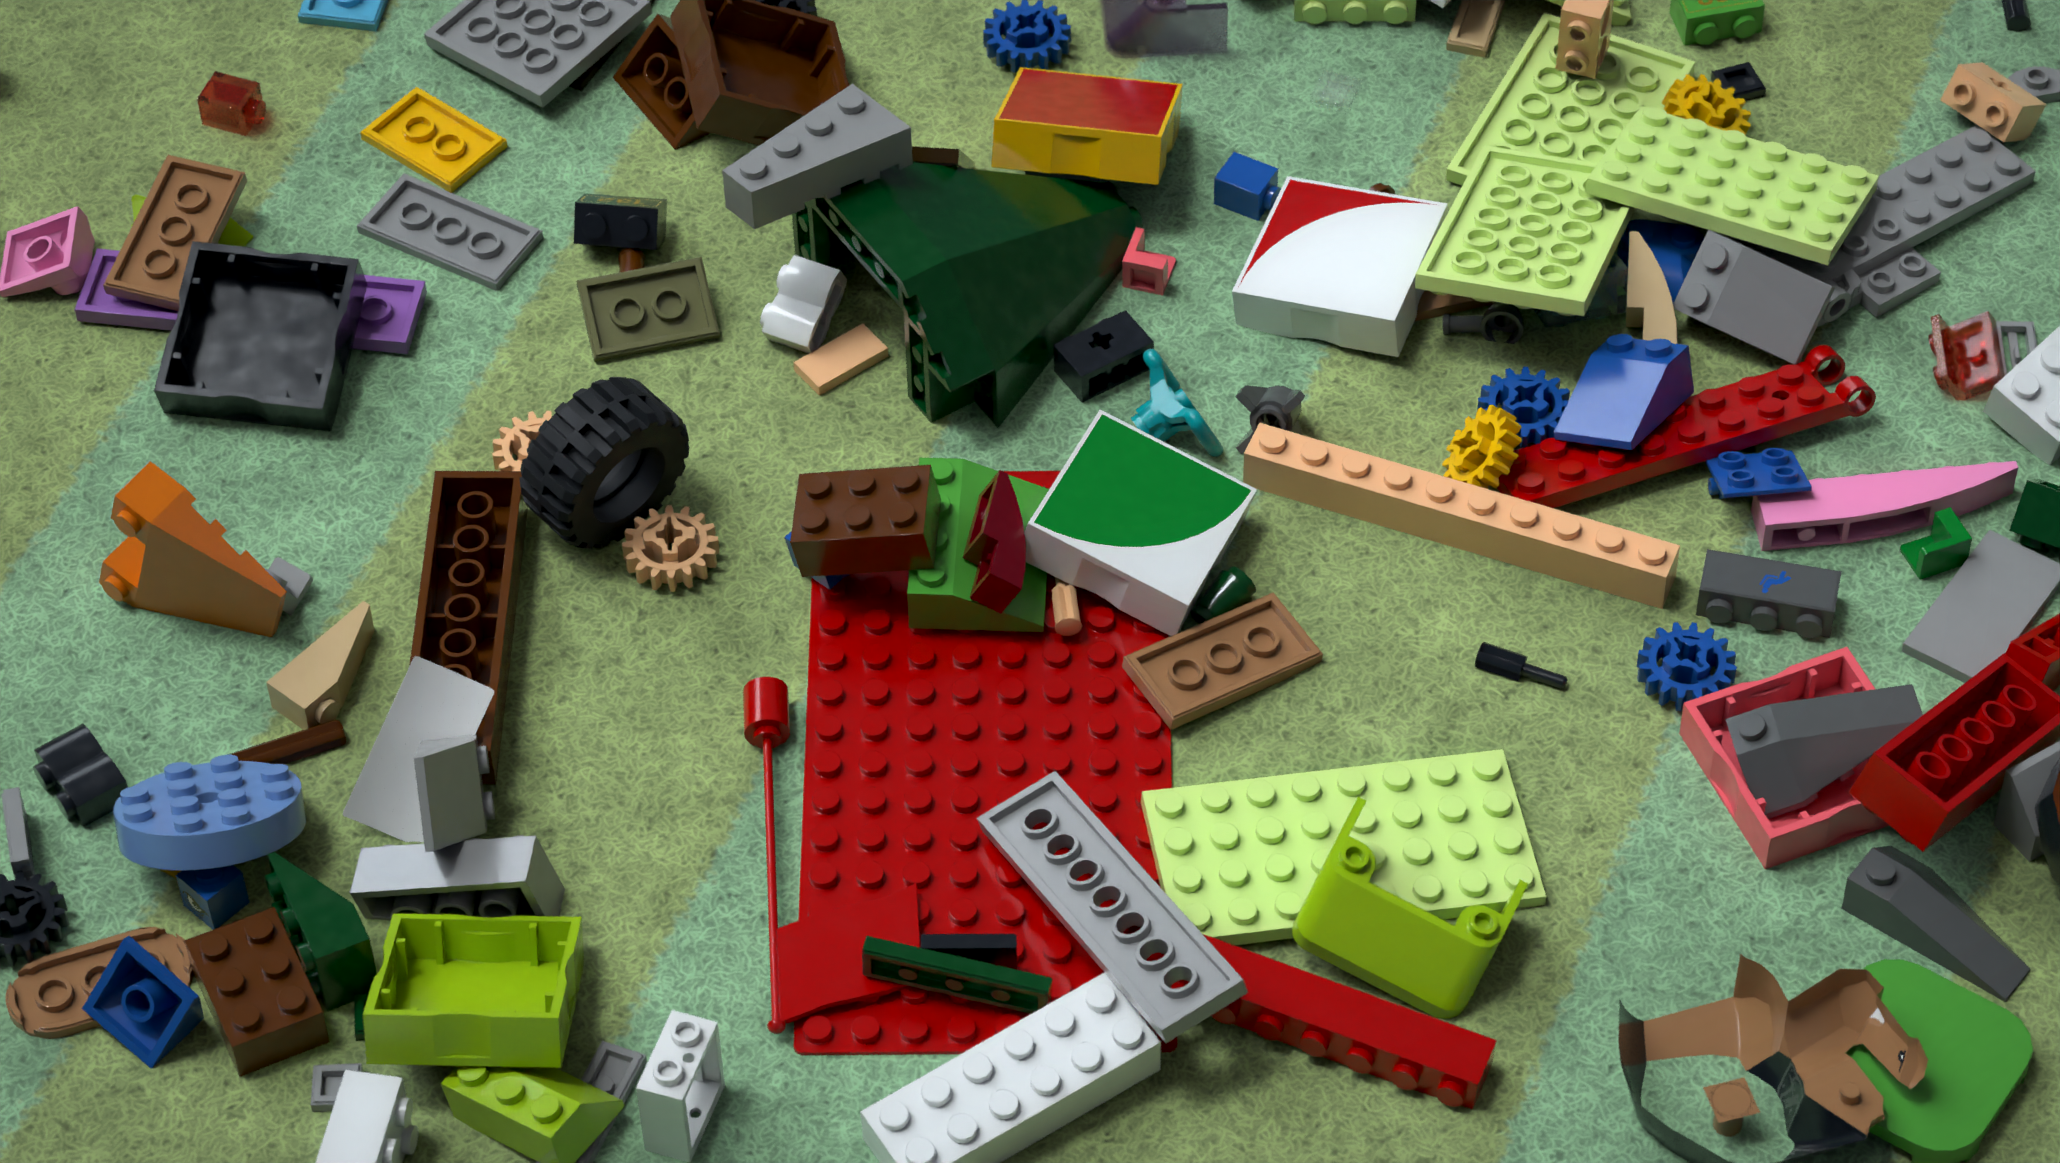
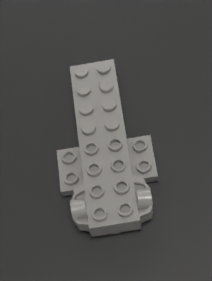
(1907, 208)

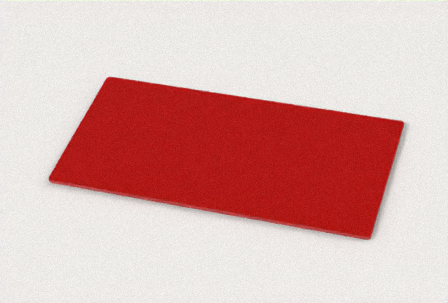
(925, 737)

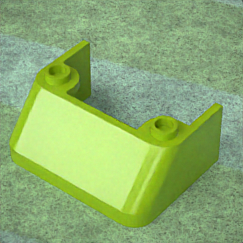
(1393, 940)

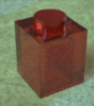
(231, 103)

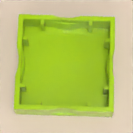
(475, 991)

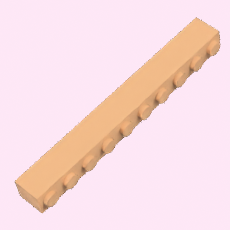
(1461, 515)

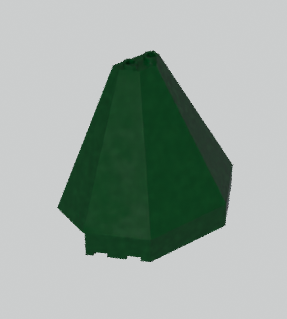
(979, 266)

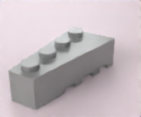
(815, 157)

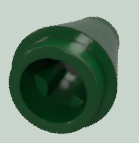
(1226, 592)

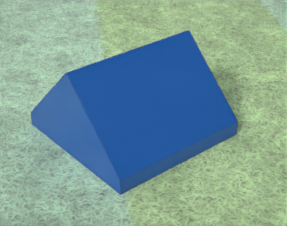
(143, 1003)

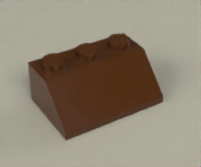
(657, 83)

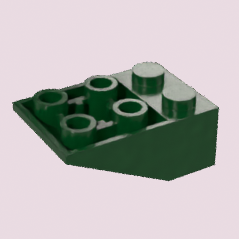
(323, 933)

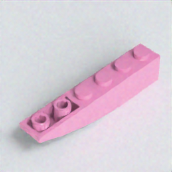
(1876, 504)

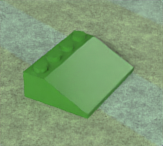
(942, 594)

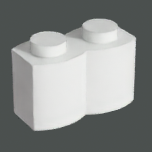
(803, 305)

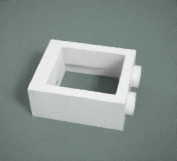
(678, 1080)

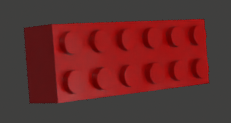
(1959, 752)

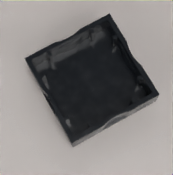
(261, 336)

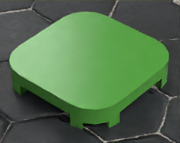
(1972, 1068)

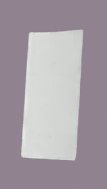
(427, 707)

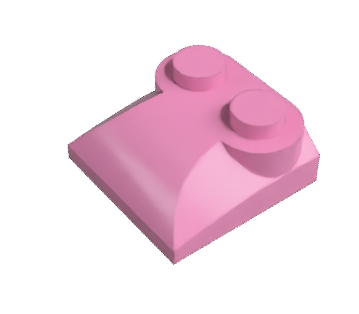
(48, 254)

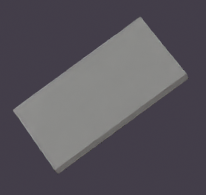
(450, 232)
(1984, 607)

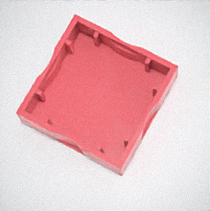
(1822, 823)

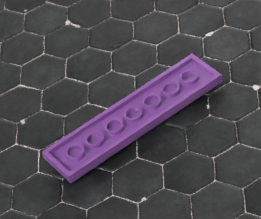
(385, 322)

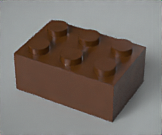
(866, 521)
(257, 991)

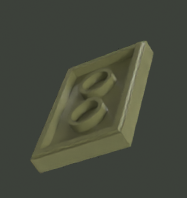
(647, 309)

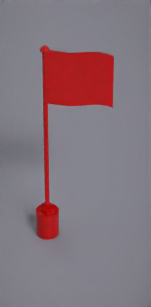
(820, 956)

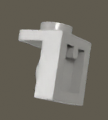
(292, 580)

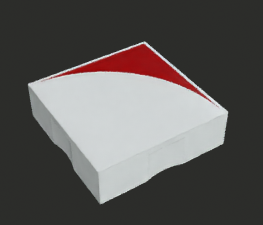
(1338, 266)

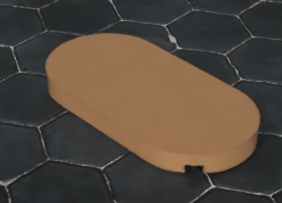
(59, 991)

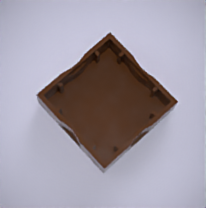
(755, 65)

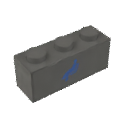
(1768, 594)

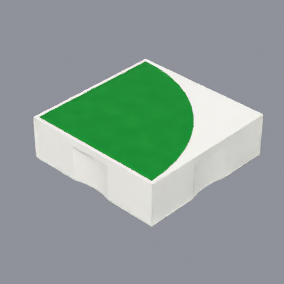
(1136, 522)

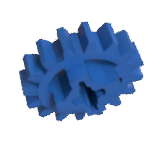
(1026, 35)
(1528, 400)
(1685, 664)

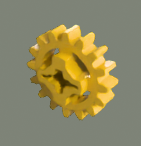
(1707, 103)
(1483, 448)

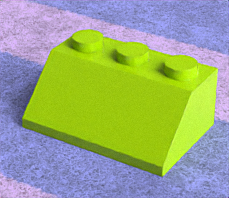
(531, 1109)

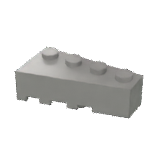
(462, 879)

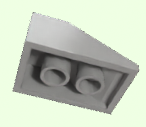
(1753, 297)
(452, 790)

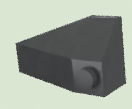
(1808, 743)

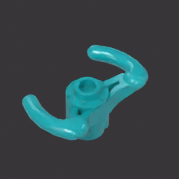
(1171, 409)

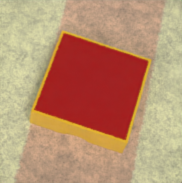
(1087, 125)

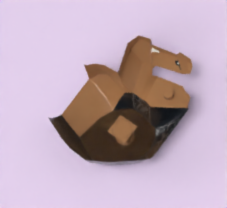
(1788, 1045)

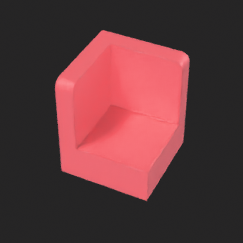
(1145, 269)

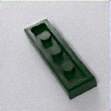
(955, 975)

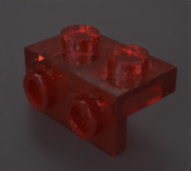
(1966, 355)

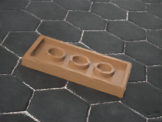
(183, 206)
(1221, 660)

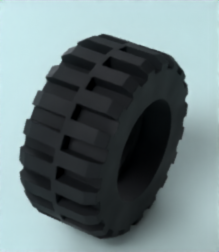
(604, 462)

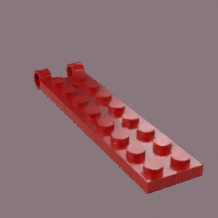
(1697, 431)

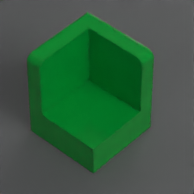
(1942, 550)

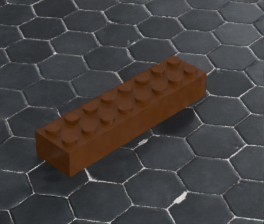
(473, 586)

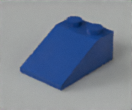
(1626, 392)

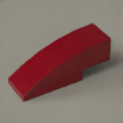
(997, 545)

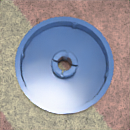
(209, 814)

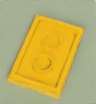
(434, 139)

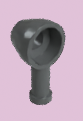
(1490, 321)

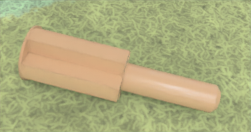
(1065, 608)

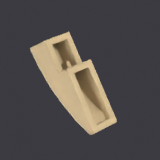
(1648, 294)

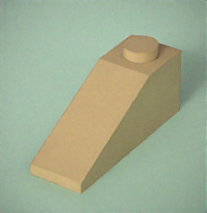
(319, 678)

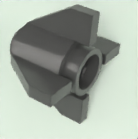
(1271, 406)

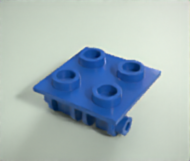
(1756, 474)

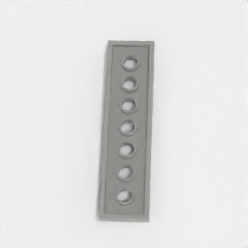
(1101, 929)

